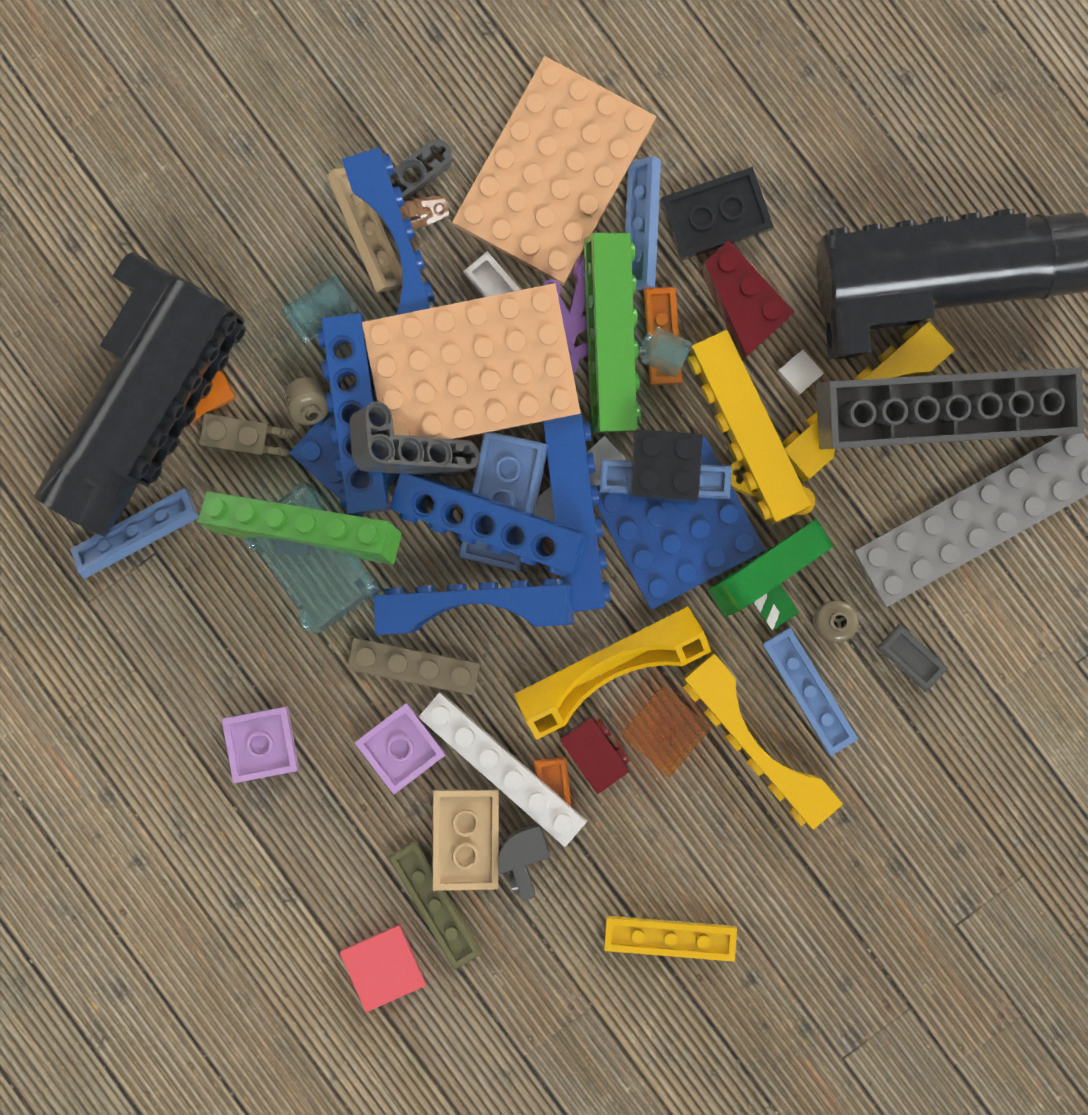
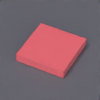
(383, 968)

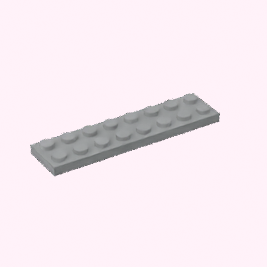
(976, 518)

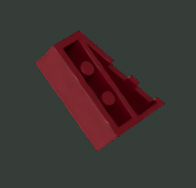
(744, 299)

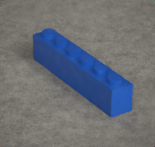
(574, 504)

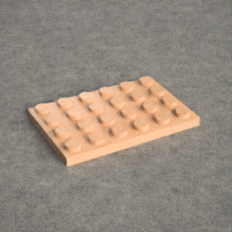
(554, 170)
(474, 365)

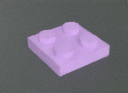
(260, 744)
(400, 748)

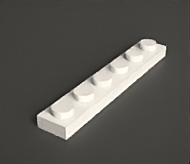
(503, 769)

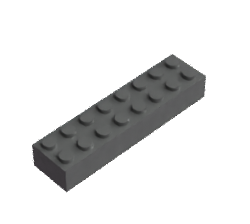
(949, 408)

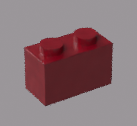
(594, 754)

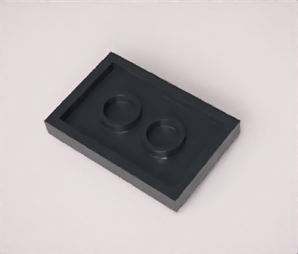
(716, 212)

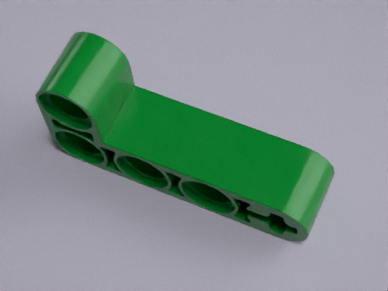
(770, 568)

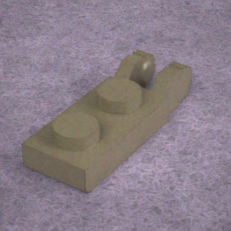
(241, 436)

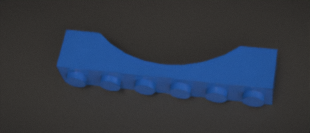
(371, 182)
(410, 612)

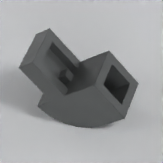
(519, 850)

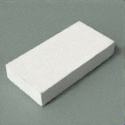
(489, 277)

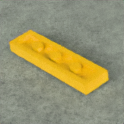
(670, 938)

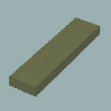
(435, 906)

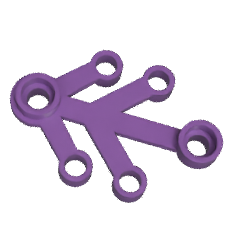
(573, 320)

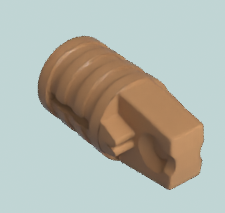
(425, 211)

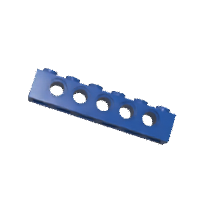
(337, 332)
(568, 541)

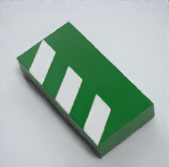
(775, 607)

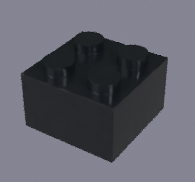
(666, 466)

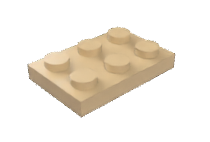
(465, 839)

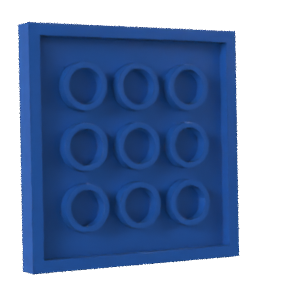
(676, 543)

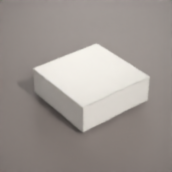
(800, 372)

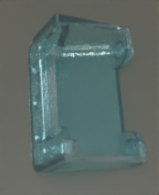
(317, 580)

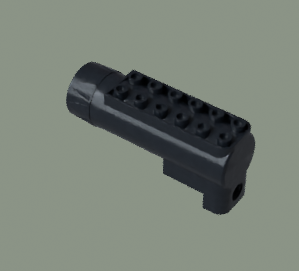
(910, 269)
(167, 353)

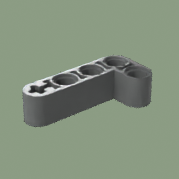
(415, 449)

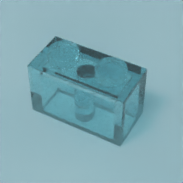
(322, 301)

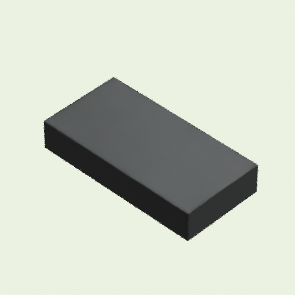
(912, 657)

